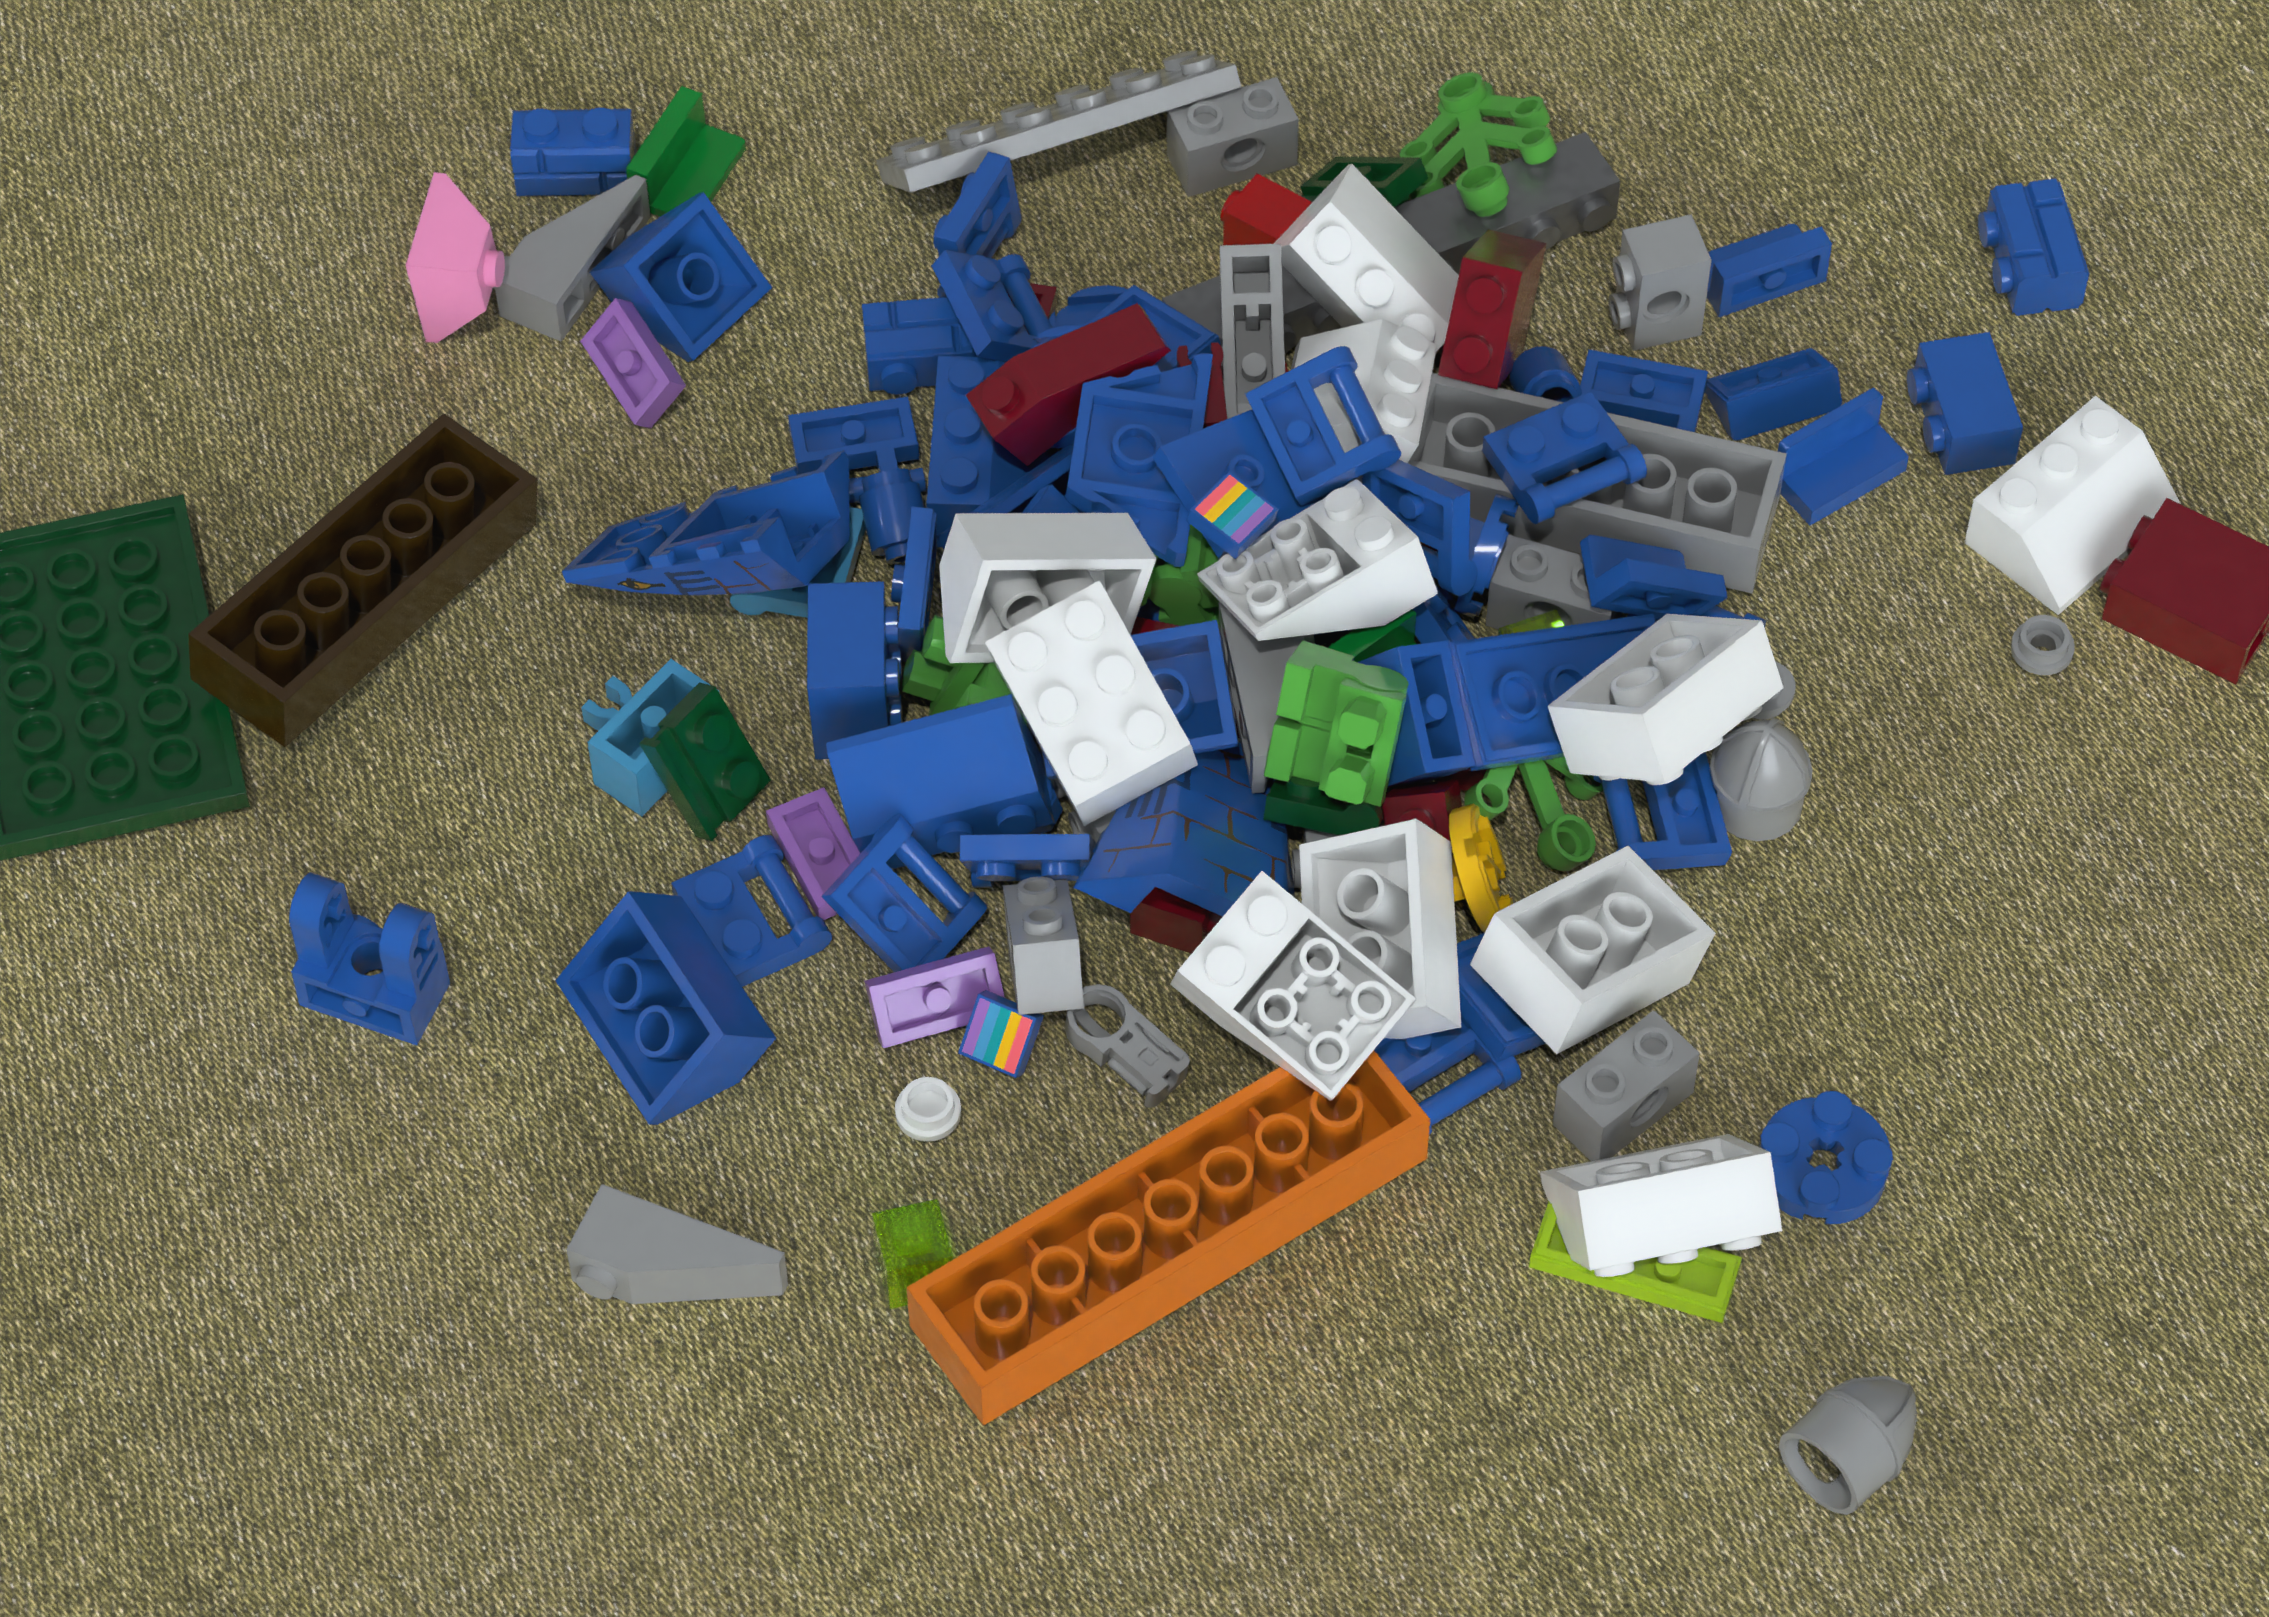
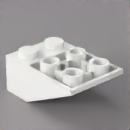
(1325, 570)
(1292, 988)

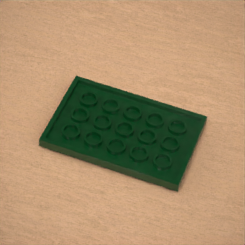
(98, 682)

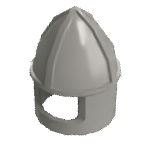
(1761, 779)
(1863, 1430)

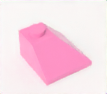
(451, 261)

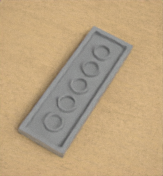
(1072, 117)

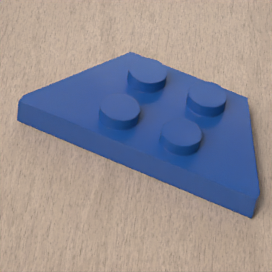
(1114, 445)

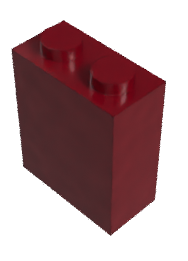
(1491, 308)
(2192, 590)

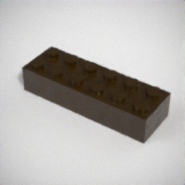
(362, 579)

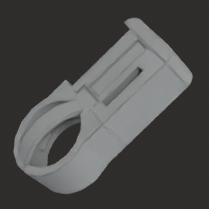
(1134, 1052)

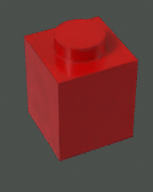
(1260, 212)

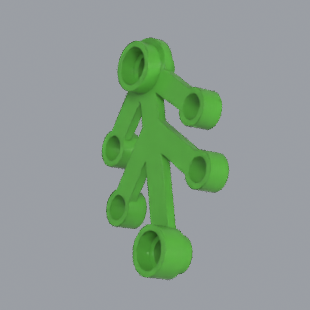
(1465, 103)
(1562, 828)

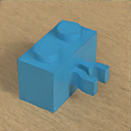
(615, 751)

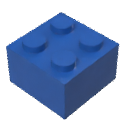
(851, 661)

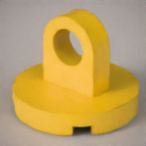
(1477, 864)

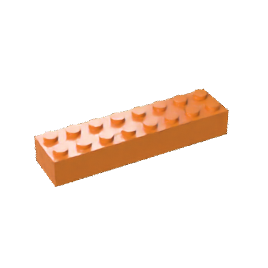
(1160, 1230)

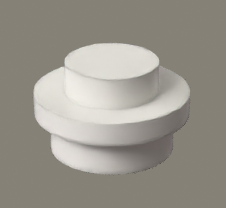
(927, 1109)

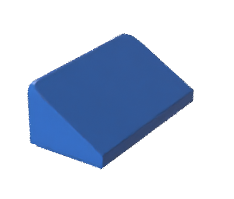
(1775, 393)

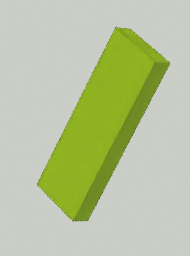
(1693, 1286)

